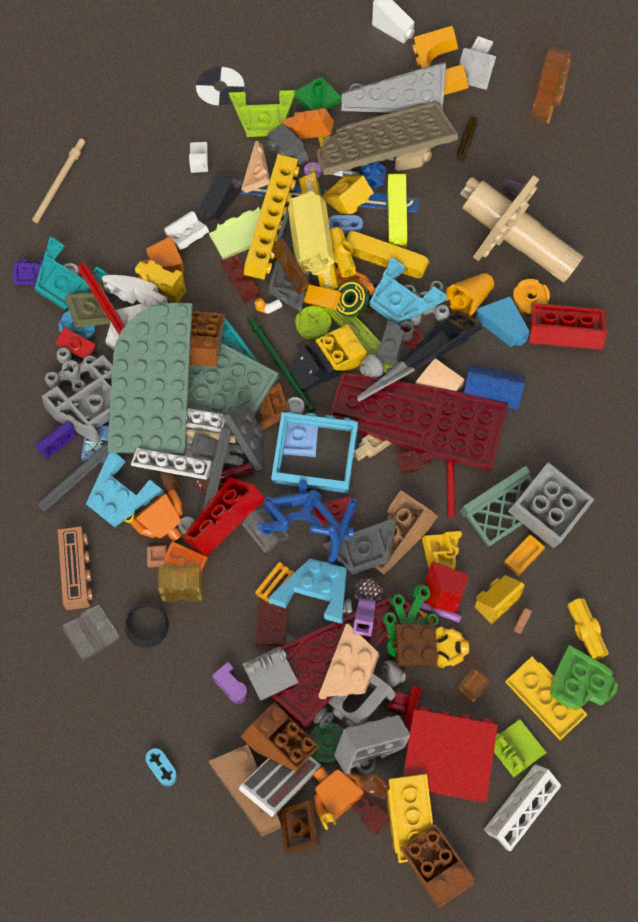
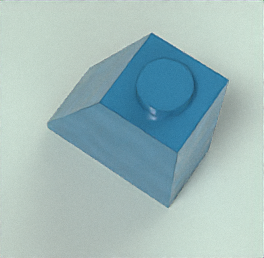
(504, 321)

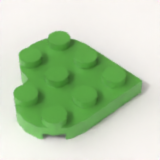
(581, 680)

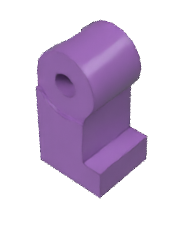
(364, 615)
(230, 686)

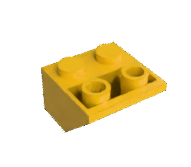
(342, 349)

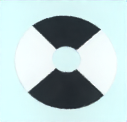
(206, 82)

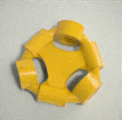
(448, 647)

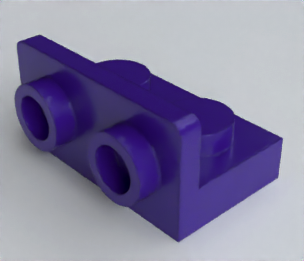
(26, 273)
(56, 440)

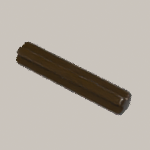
(467, 138)

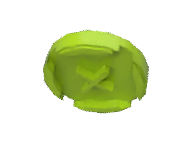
(313, 322)

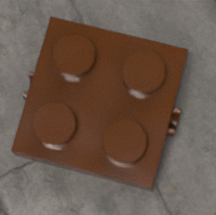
(415, 645)

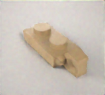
(370, 447)

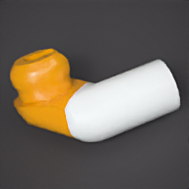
(267, 308)

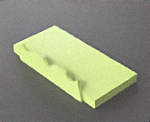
(235, 234)

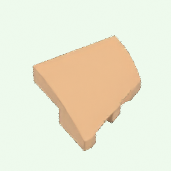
(440, 376)

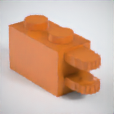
(310, 123)

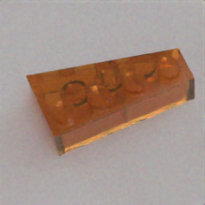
(551, 84)

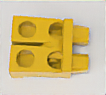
(168, 284)

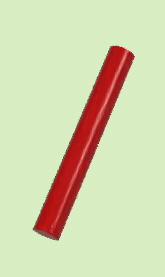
(450, 489)

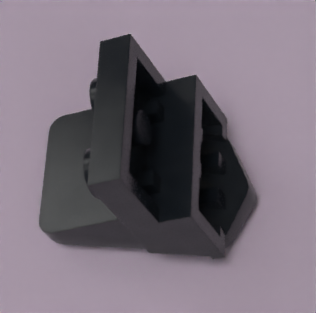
(311, 367)

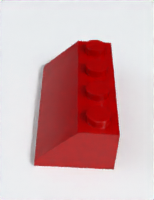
(567, 326)

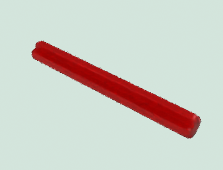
(101, 297)

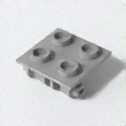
(477, 67)
(270, 673)

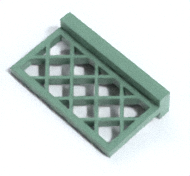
(491, 496)

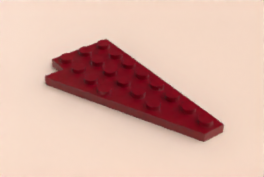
(313, 655)

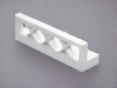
(521, 803)

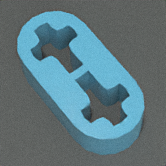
(164, 764)

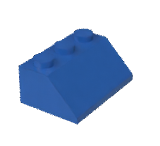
(495, 385)

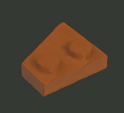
(273, 406)

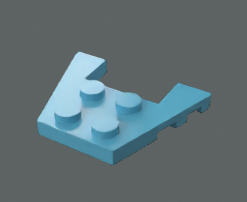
(398, 302)
(113, 499)
(318, 581)

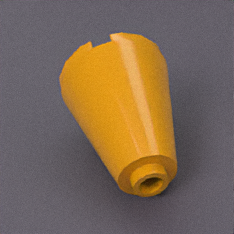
(469, 293)

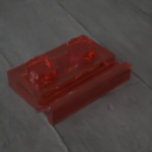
(271, 625)

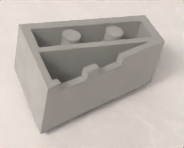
(370, 740)

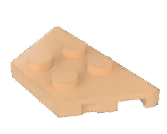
(350, 666)

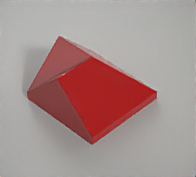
(445, 587)

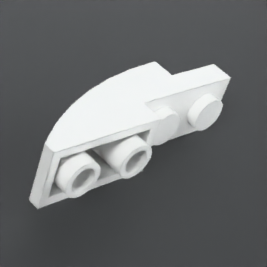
(133, 289)

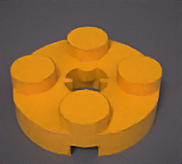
(526, 287)

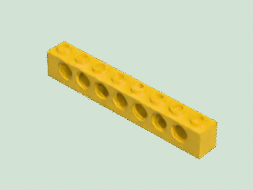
(271, 216)

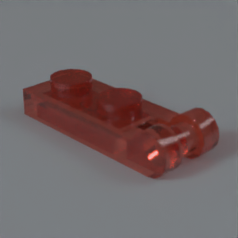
(243, 284)

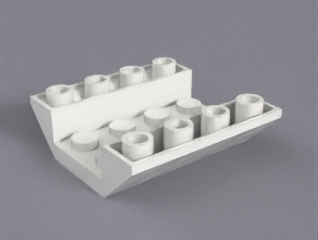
(190, 463)

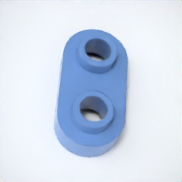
(346, 223)

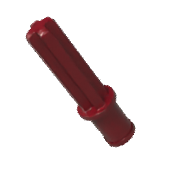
(234, 472)

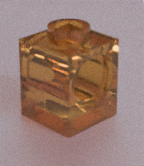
(473, 685)

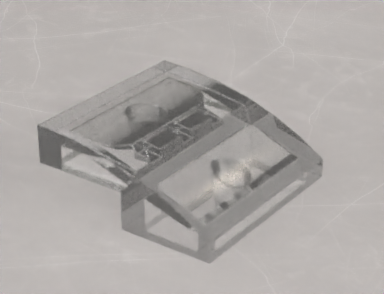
(90, 632)

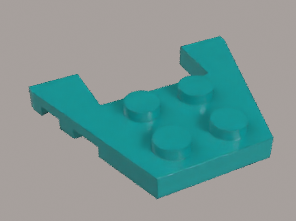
(57, 281)

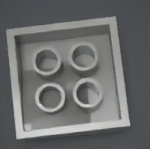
(551, 505)

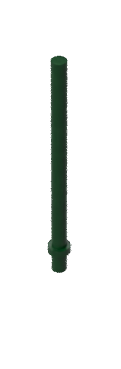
(257, 328)

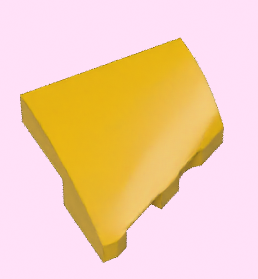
(442, 548)

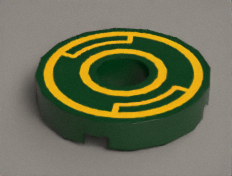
(358, 305)

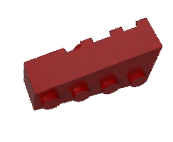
(223, 514)

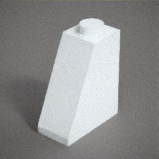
(392, 20)

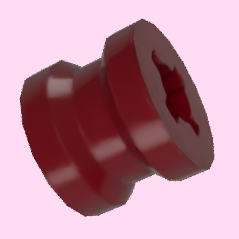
(398, 703)

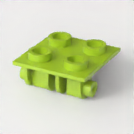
(517, 748)

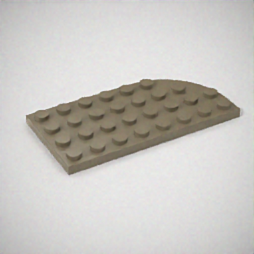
(385, 138)

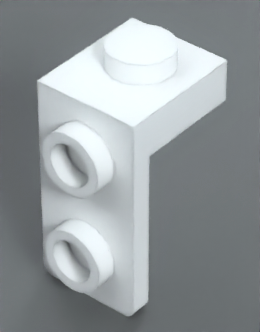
(198, 157)

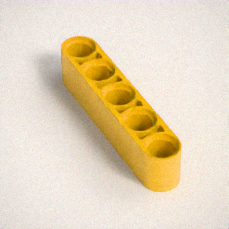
(381, 253)

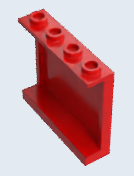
(452, 753)

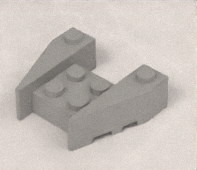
(89, 406)

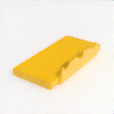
(533, 687)
(408, 809)

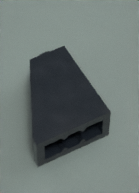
(220, 196)

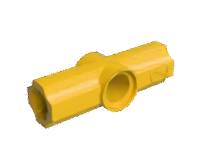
(342, 252)
(587, 629)

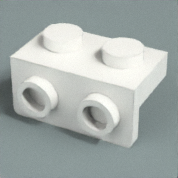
(186, 230)

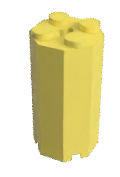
(311, 233)

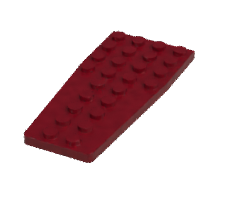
(424, 419)

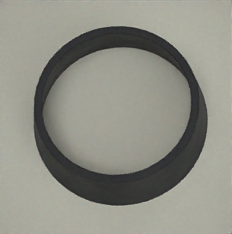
(152, 641)

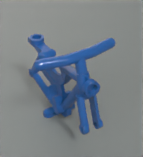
(308, 500)

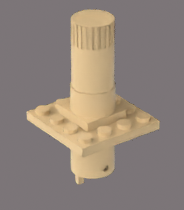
(518, 228)

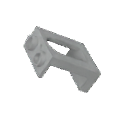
(360, 716)

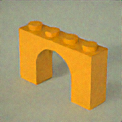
(436, 43)

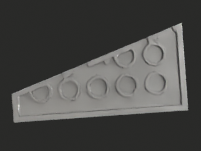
(398, 92)

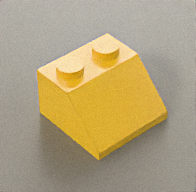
(348, 194)
(499, 597)

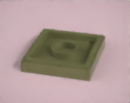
(86, 310)

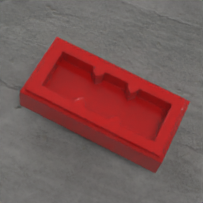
(75, 343)
(336, 507)

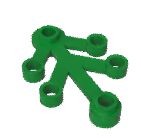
(409, 619)

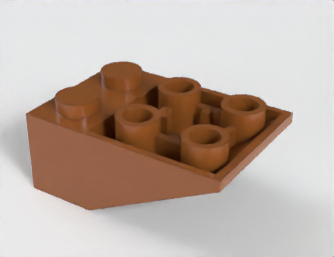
(206, 338)
(279, 738)
(437, 866)

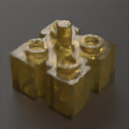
(180, 582)

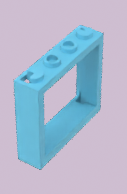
(312, 420)

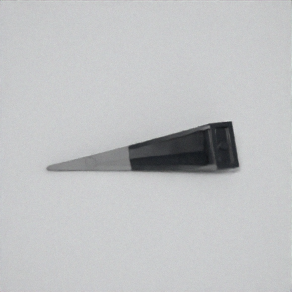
(443, 338)

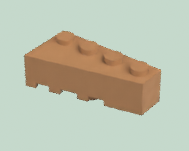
(233, 770)

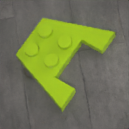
(261, 119)

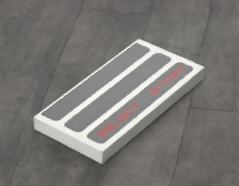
(275, 784)

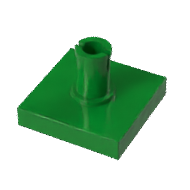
(317, 95)

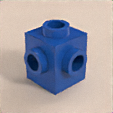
(374, 174)

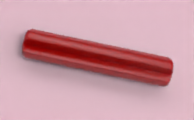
(413, 703)

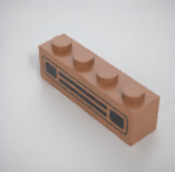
(73, 568)

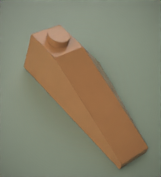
(412, 524)

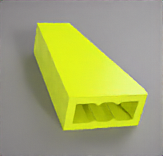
(397, 210)

